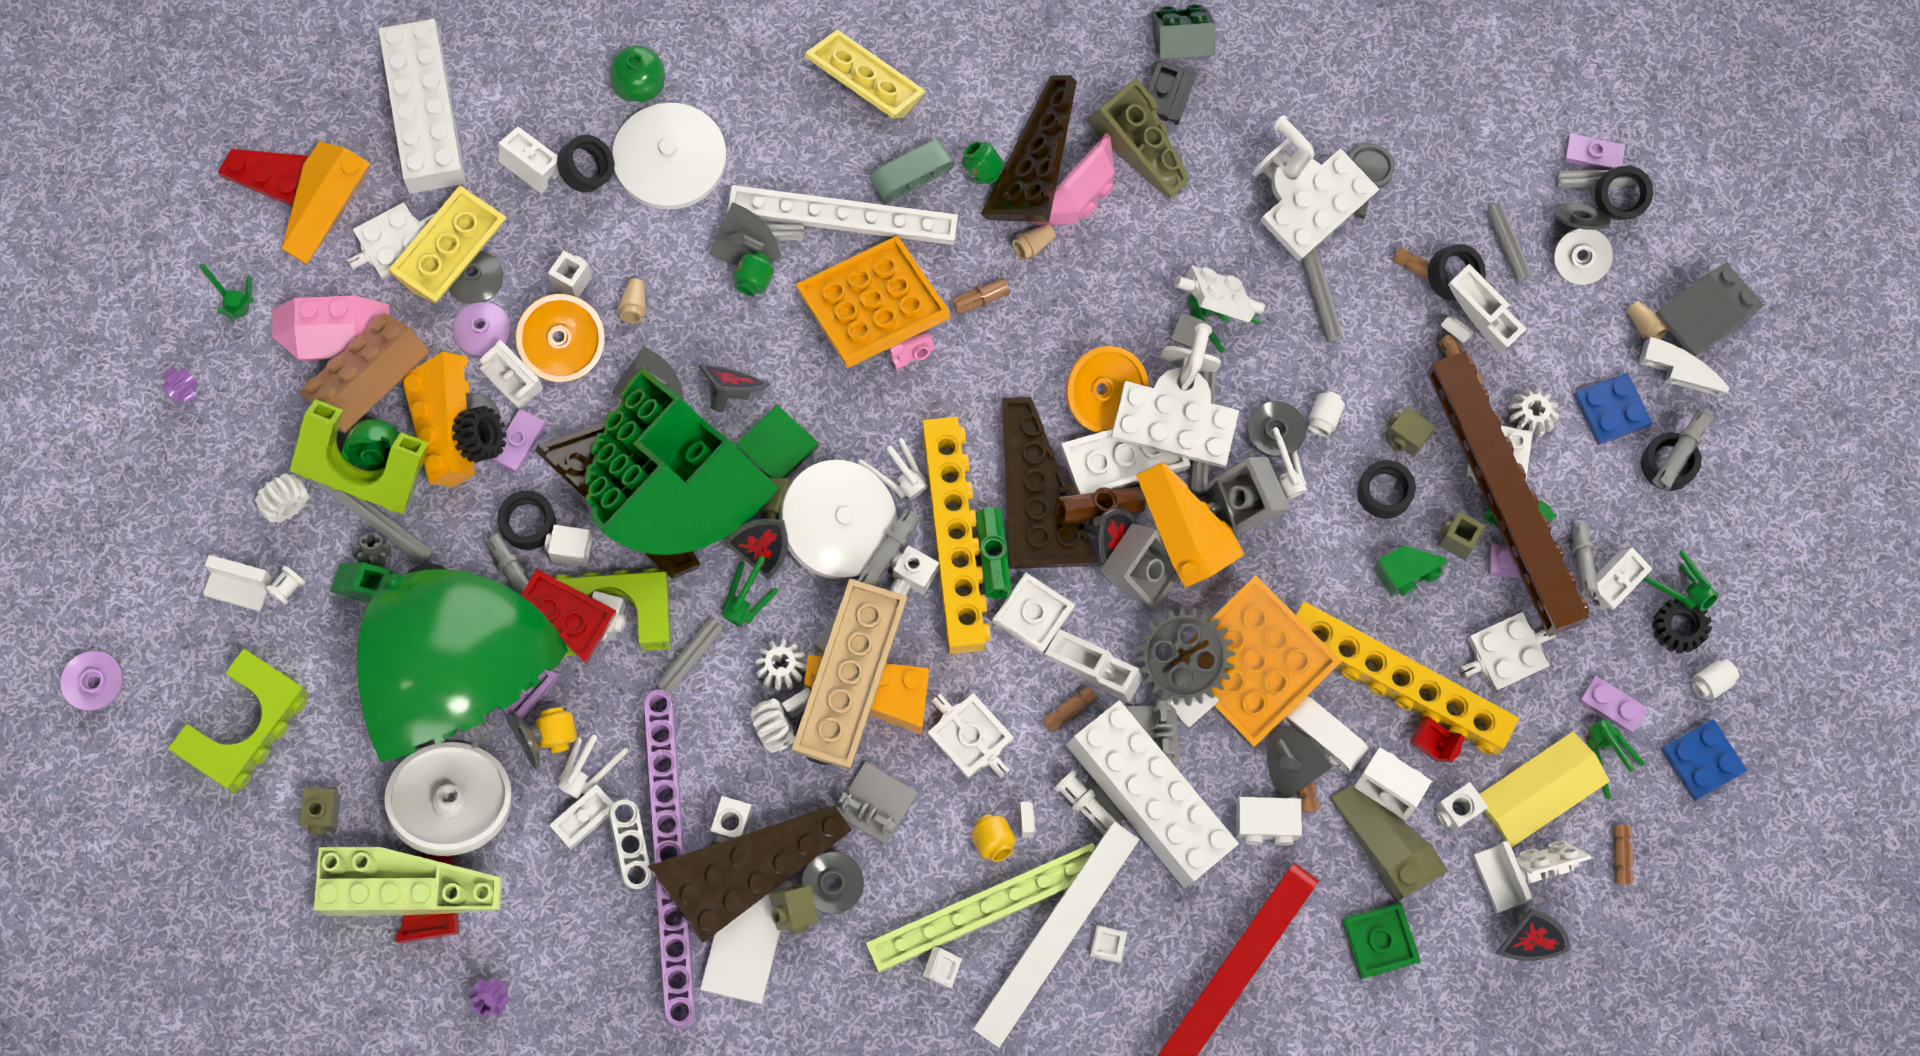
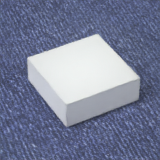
(1457, 328)
(797, 703)
(1026, 819)
(1108, 944)
(942, 967)

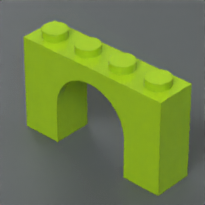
(320, 460)
(645, 591)
(233, 763)

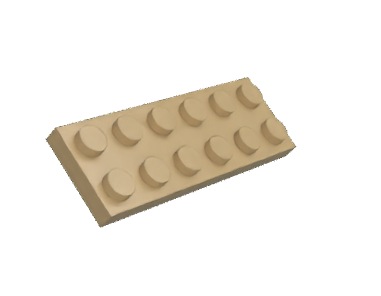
(849, 674)

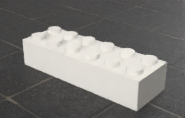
(422, 106)
(1152, 794)

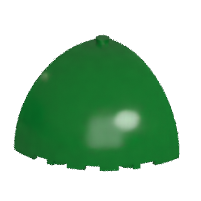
(668, 476)
(444, 654)

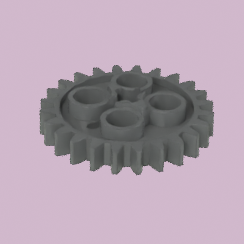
(1171, 633)

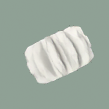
(1542, 408)
(282, 498)
(782, 675)
(772, 725)

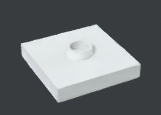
(1033, 613)

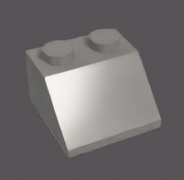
(1253, 493)
(1141, 566)

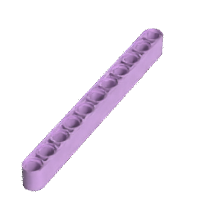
(664, 842)

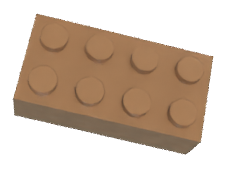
(366, 369)

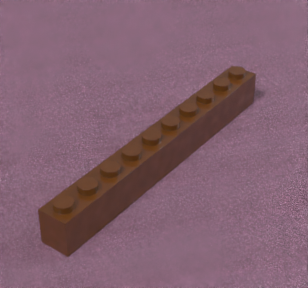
(1508, 494)

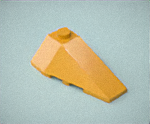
(323, 192)
(1190, 532)

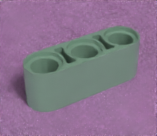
(911, 170)

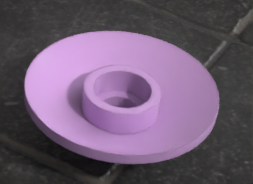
(480, 341)
(81, 671)

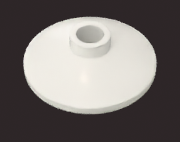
(1591, 267)

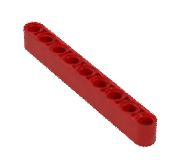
(1241, 963)

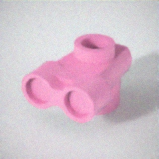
(914, 348)

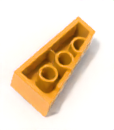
(435, 397)
(899, 695)

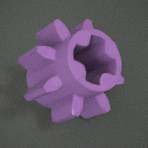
(179, 385)
(488, 997)

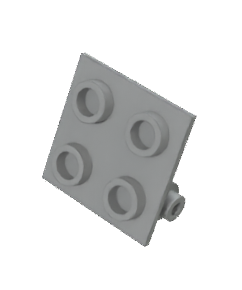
(1161, 726)
(876, 802)

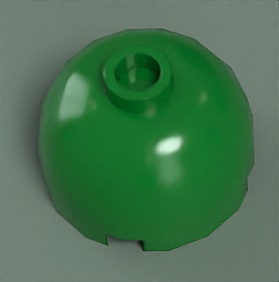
(637, 74)
(369, 444)

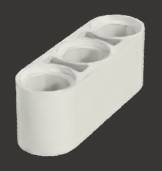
(1328, 733)
(639, 856)

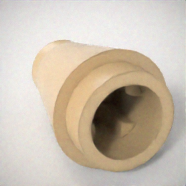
(1033, 241)
(633, 302)
(1646, 321)

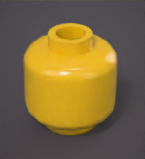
(556, 729)
(993, 838)

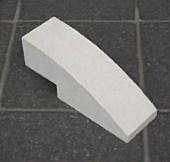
(1486, 308)
(1681, 367)
(1095, 665)

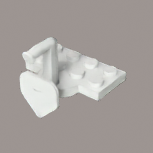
(1310, 195)
(1178, 418)

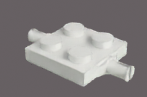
(386, 238)
(1219, 293)
(1507, 652)
(970, 736)

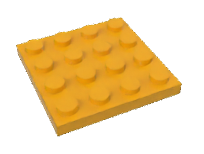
(873, 301)
(1274, 661)

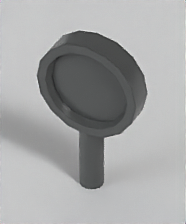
(1376, 164)

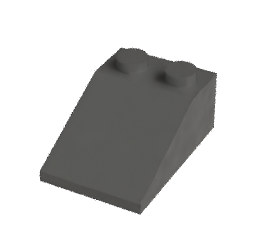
(1710, 309)

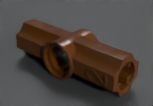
(1086, 507)

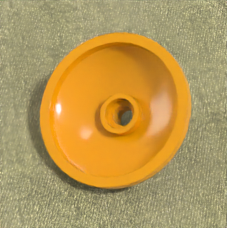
(580, 344)
(1106, 366)

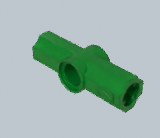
(994, 568)

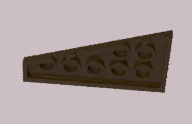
(1031, 173)
(570, 458)
(1031, 492)
(734, 874)

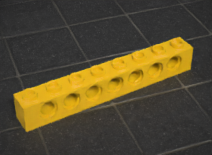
(936, 435)
(1417, 677)

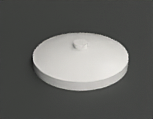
(669, 156)
(836, 518)
(448, 799)

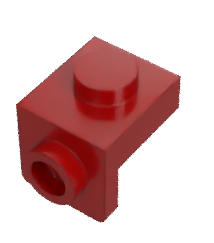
(1437, 741)

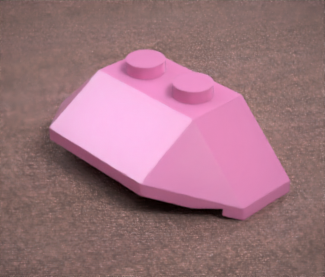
(1084, 185)
(322, 325)

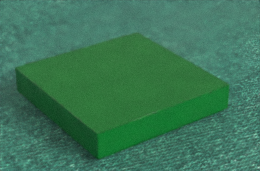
(777, 444)
(1380, 940)

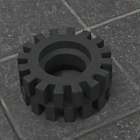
(467, 434)
(1670, 637)

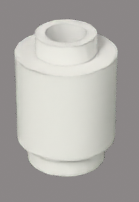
(1325, 413)
(1715, 679)

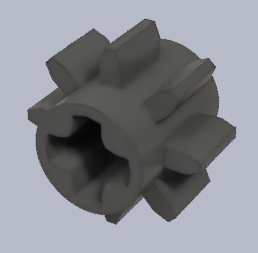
(372, 549)

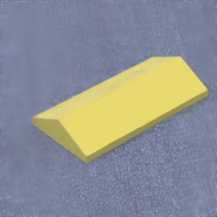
(865, 74)
(447, 245)
(1543, 788)

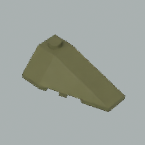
(1140, 137)
(1394, 848)

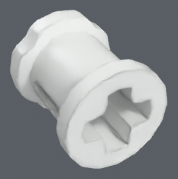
(284, 585)

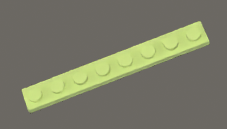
(977, 910)

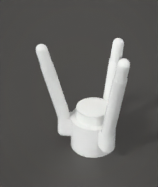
(1292, 481)
(911, 482)
(573, 780)

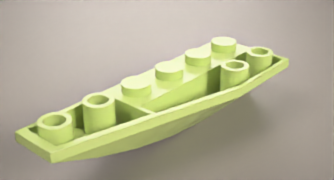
(397, 883)

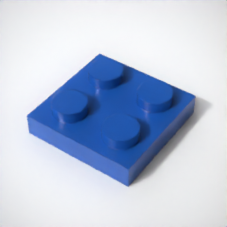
(1613, 408)
(1704, 759)

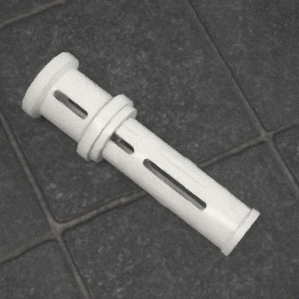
(1084, 801)

